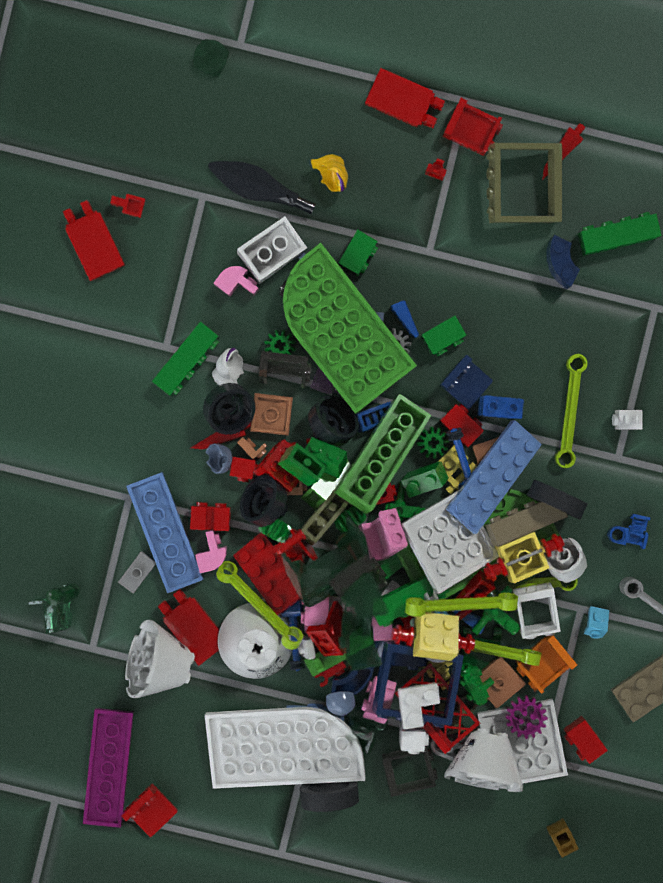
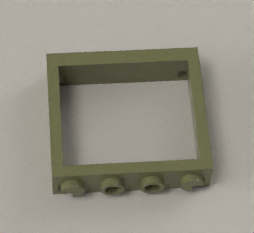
(554, 183)

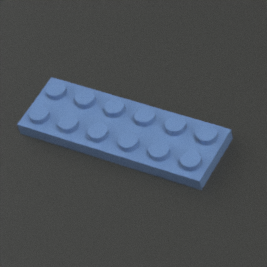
(493, 477)
(165, 532)

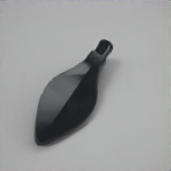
(257, 184)

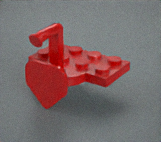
(266, 568)

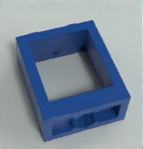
(500, 407)

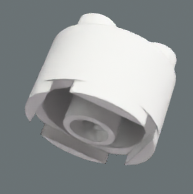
(572, 567)

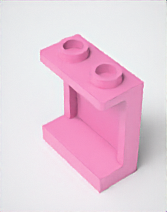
(384, 535)

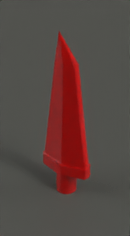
(569, 142)
(219, 438)

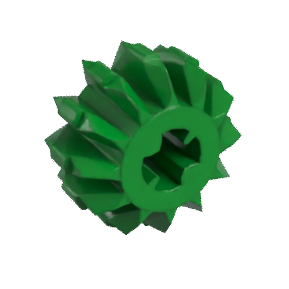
(283, 339)
(428, 438)
(355, 515)
(278, 531)

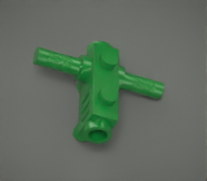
(402, 509)
(499, 617)
(473, 684)

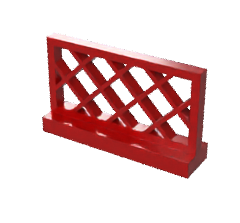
(435, 732)

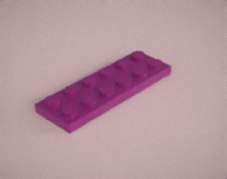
(108, 767)

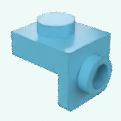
(597, 622)

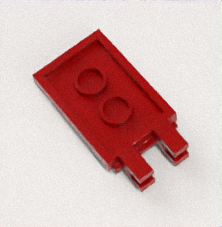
(403, 99)
(93, 242)
(191, 626)

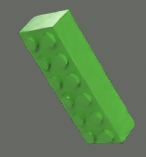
(382, 454)

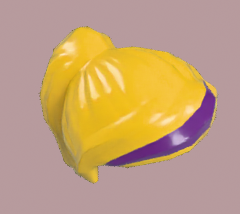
(332, 171)

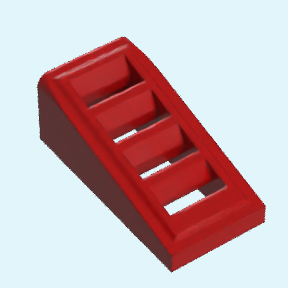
(478, 581)

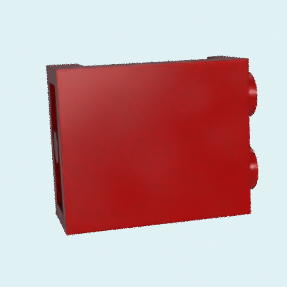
(472, 127)

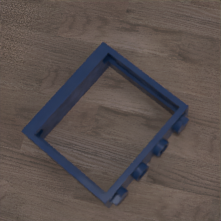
(377, 708)

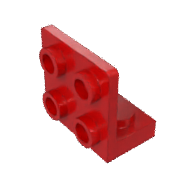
(270, 466)
(326, 636)
(150, 810)

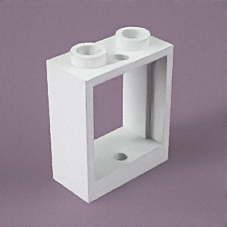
(532, 593)

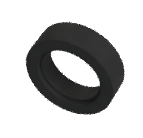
(557, 499)
(329, 796)

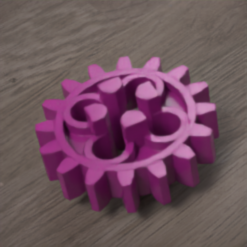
(536, 713)

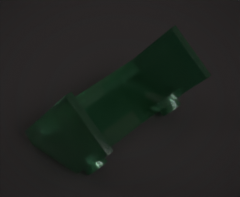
(313, 579)
(359, 605)

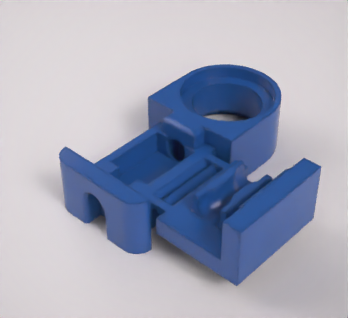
(635, 534)

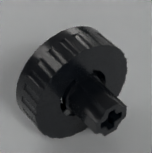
(221, 401)
(326, 427)
(268, 496)

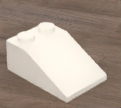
(271, 250)

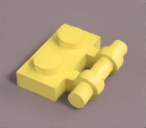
(451, 464)

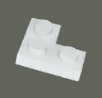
(411, 701)

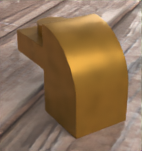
(562, 837)

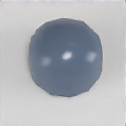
(219, 458)
(340, 703)

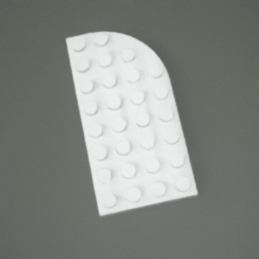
(281, 748)

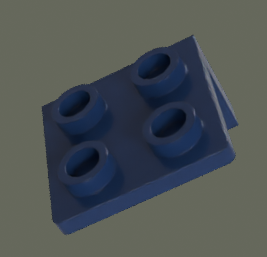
(466, 382)

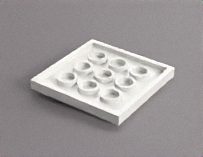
(446, 546)
(535, 757)

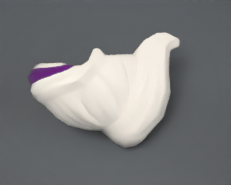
(228, 367)

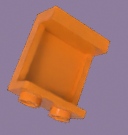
(552, 664)

